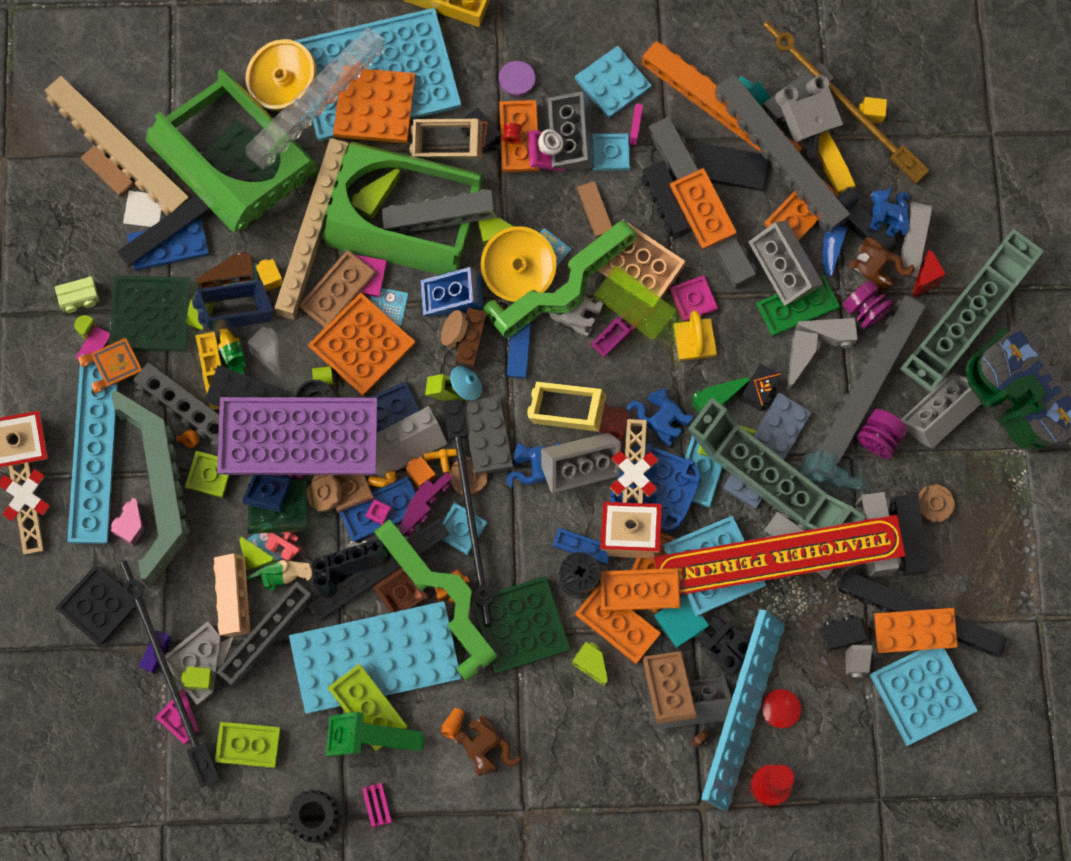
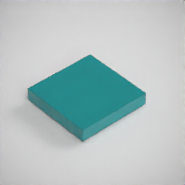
(680, 623)

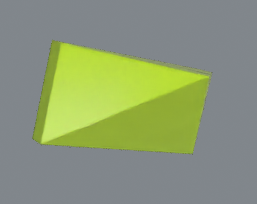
(255, 556)

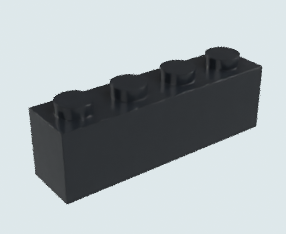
(658, 182)
(912, 534)

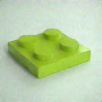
(204, 476)

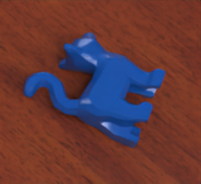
(890, 213)
(661, 421)
(522, 455)

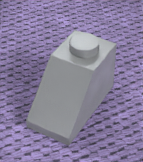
(858, 660)

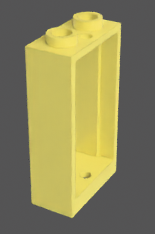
(595, 412)

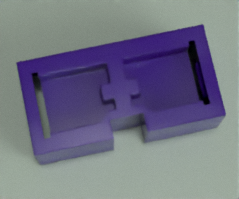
(149, 661)

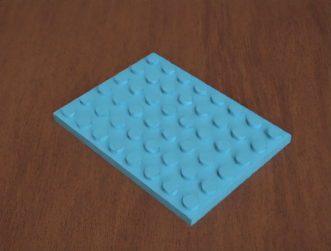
(411, 46)

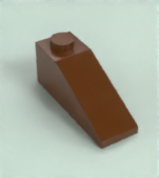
(230, 271)

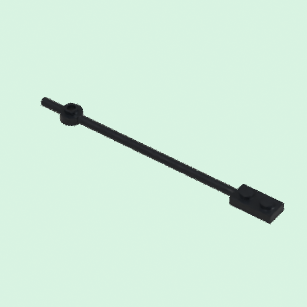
(456, 431)
(199, 753)

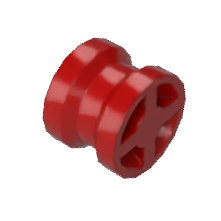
(512, 133)

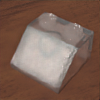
(266, 348)

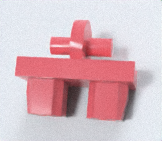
(290, 548)

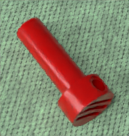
(772, 785)

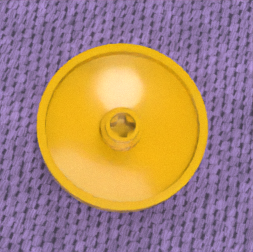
(279, 73)
(517, 263)

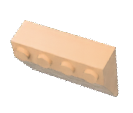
(647, 263)

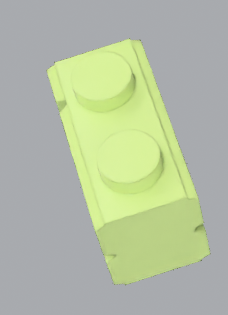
(77, 294)

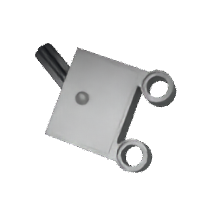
(810, 115)

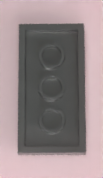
(487, 435)

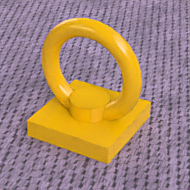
(694, 338)

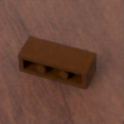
(471, 342)

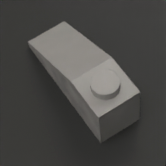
(833, 331)
(802, 351)

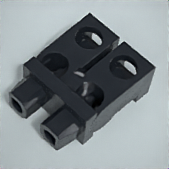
(724, 646)

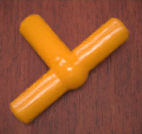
(443, 455)

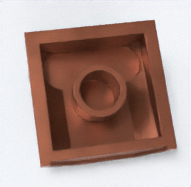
(398, 591)

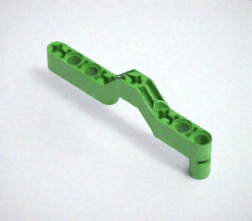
(572, 293)
(454, 586)

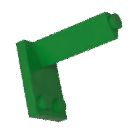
(348, 732)

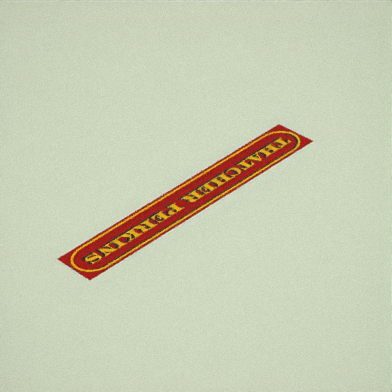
(786, 554)

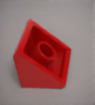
(929, 275)

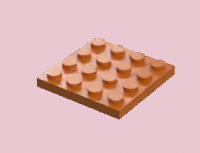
(376, 107)
(361, 344)

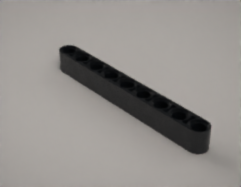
(894, 601)

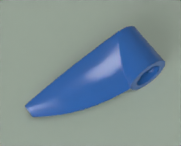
(831, 248)

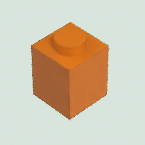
(420, 471)

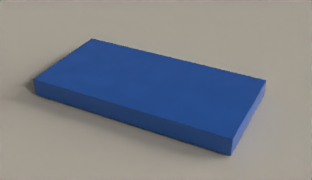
(395, 495)

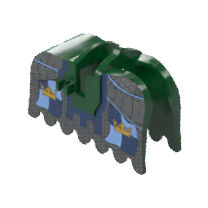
(1018, 371)

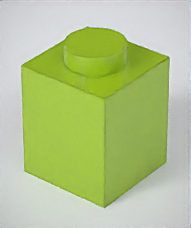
(197, 678)

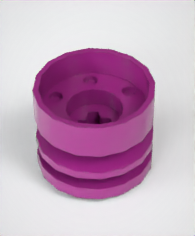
(867, 304)
(882, 433)

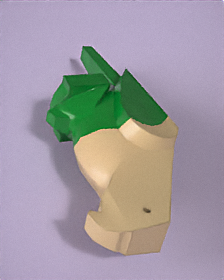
(282, 573)

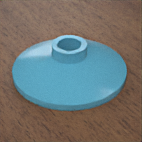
(466, 383)

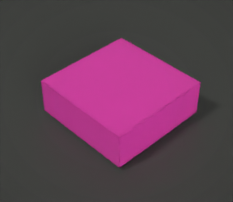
(378, 512)

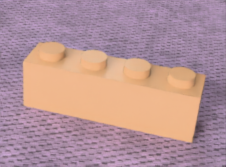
(232, 595)

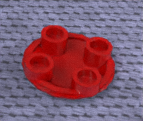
(781, 708)

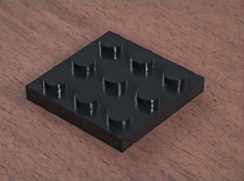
(96, 605)

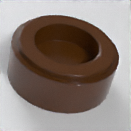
(699, 738)

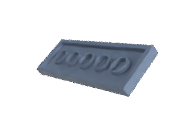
(777, 432)

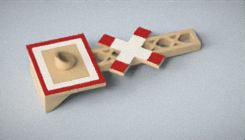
(29, 449)
(645, 537)

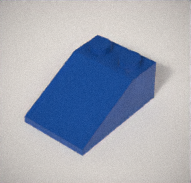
(452, 292)

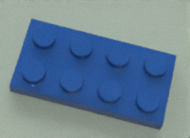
(183, 246)

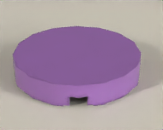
(517, 78)

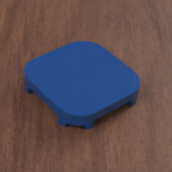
(675, 484)

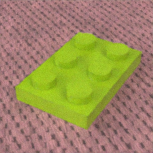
(247, 745)

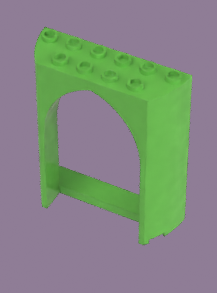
(229, 198)
(350, 232)

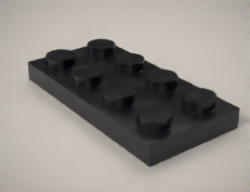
(234, 384)

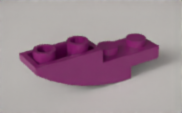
(419, 506)

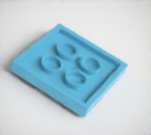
(613, 82)

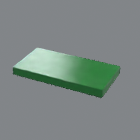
(810, 307)

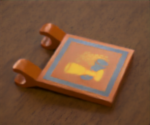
(114, 364)

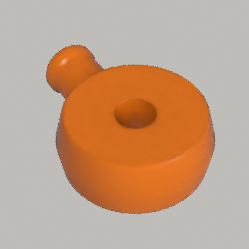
(189, 438)

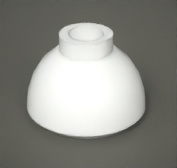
(550, 142)

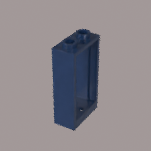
(231, 292)

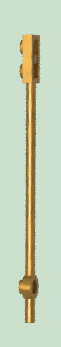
(901, 157)

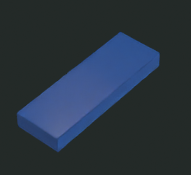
(519, 353)
(574, 543)

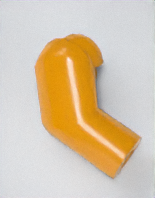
(384, 481)

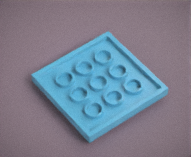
(716, 534)
(923, 693)

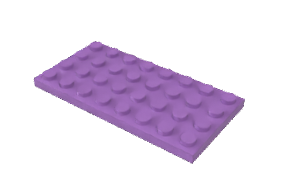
(297, 436)

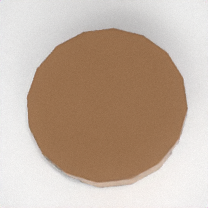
(454, 328)
(476, 482)
(324, 492)
(936, 503)

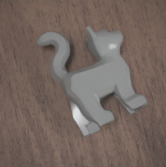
(575, 318)

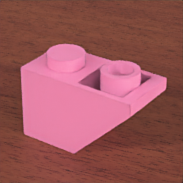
(130, 523)

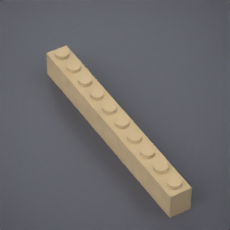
(116, 145)
(310, 232)

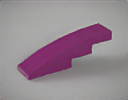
(612, 336)

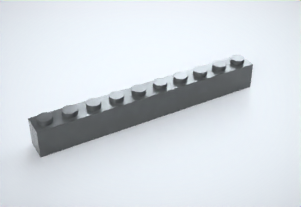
(781, 153)
(681, 163)
(872, 376)

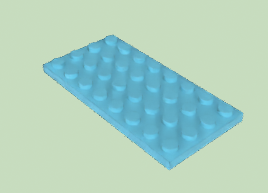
(395, 649)

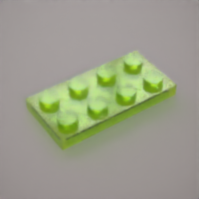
(634, 303)

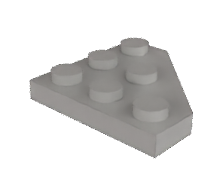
(197, 650)

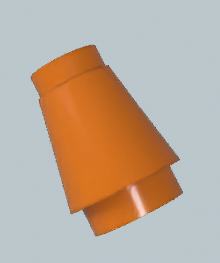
(453, 723)

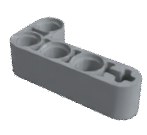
(916, 235)

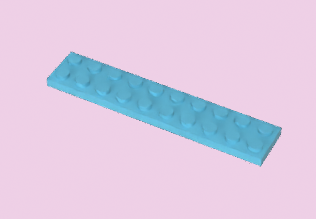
(92, 461)
(743, 711)

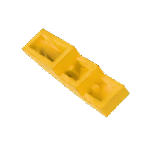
(833, 164)
(209, 358)

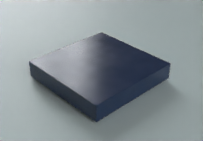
(267, 492)

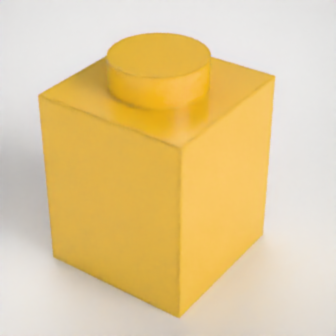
(874, 109)
(269, 274)

